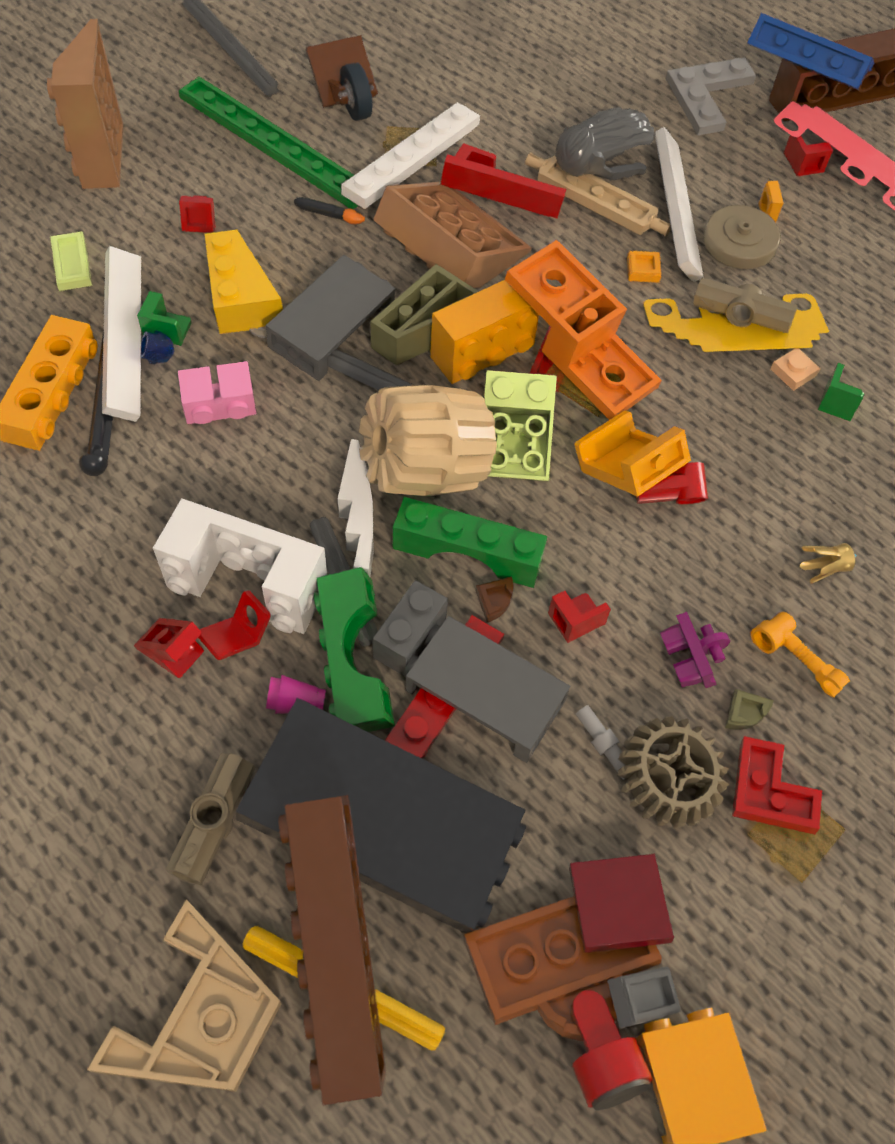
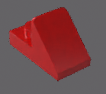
(171, 645)

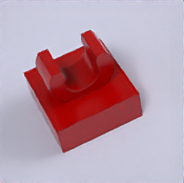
(197, 214)

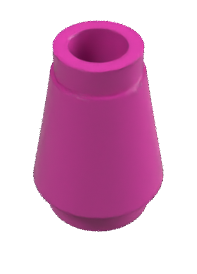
(286, 690)

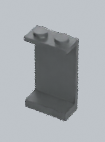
(327, 315)
(488, 684)

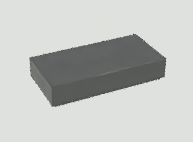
(644, 996)

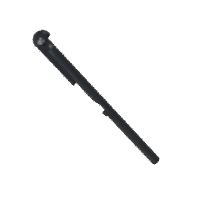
(100, 432)

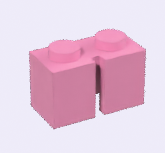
(217, 401)

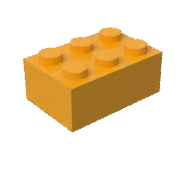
(481, 331)

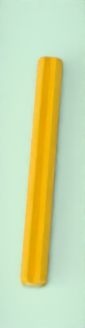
(391, 1012)

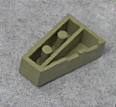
(406, 323)

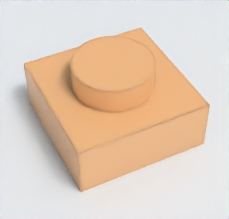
(795, 368)

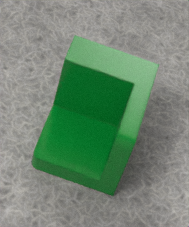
(155, 317)
(840, 398)

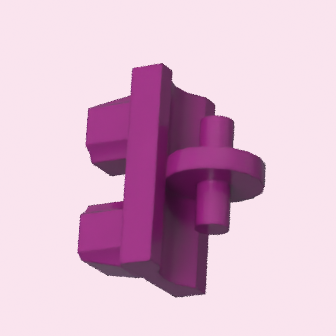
(697, 667)

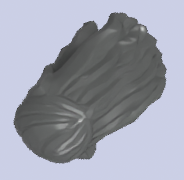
(602, 137)

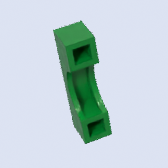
(431, 529)
(346, 605)

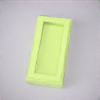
(70, 261)

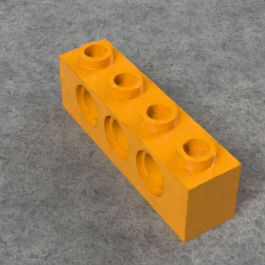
(46, 382)

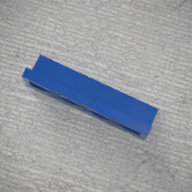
(810, 51)

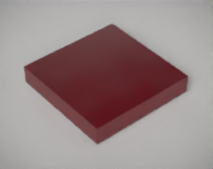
(620, 903)

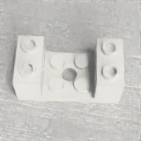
(203, 536)

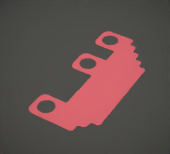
(858, 151)

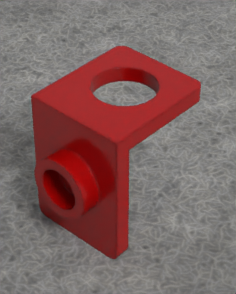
(237, 632)

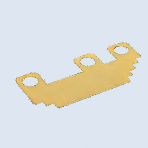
(717, 333)

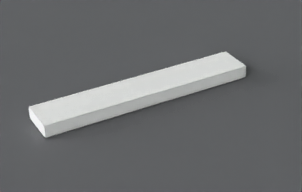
(678, 205)
(122, 335)

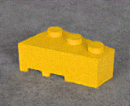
(239, 286)

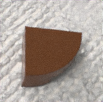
(495, 597)

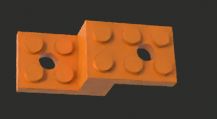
(583, 329)

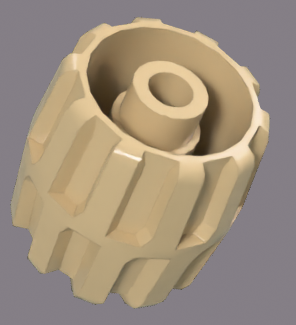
(427, 440)

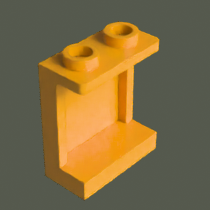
(631, 457)
(700, 1079)

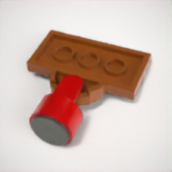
(542, 966)

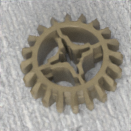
(689, 760)

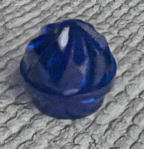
(156, 347)

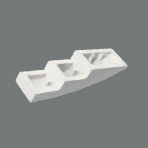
(357, 506)

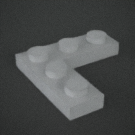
(694, 83)

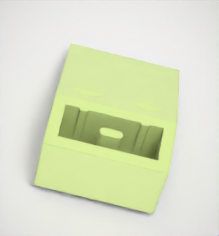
(523, 423)

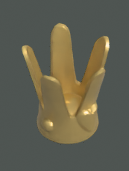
(837, 559)

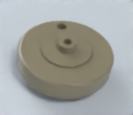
(741, 236)

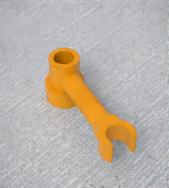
(778, 631)

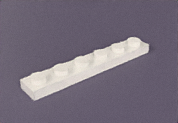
(410, 155)

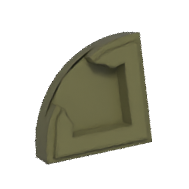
(746, 710)

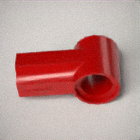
(684, 486)

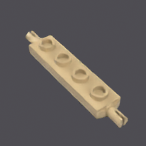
(601, 197)

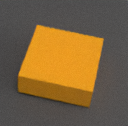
(771, 200)
(644, 266)

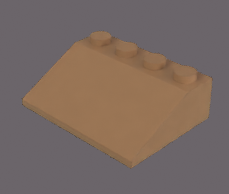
(88, 109)
(448, 231)

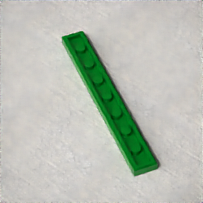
(268, 138)

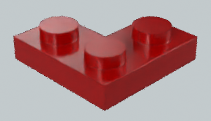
(766, 799)

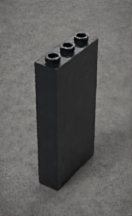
(414, 824)

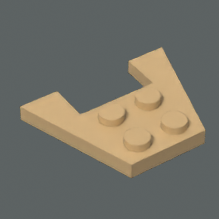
(212, 1025)

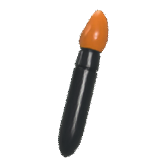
(326, 209)

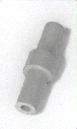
(604, 740)

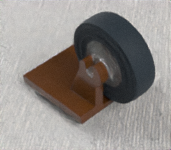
(344, 75)

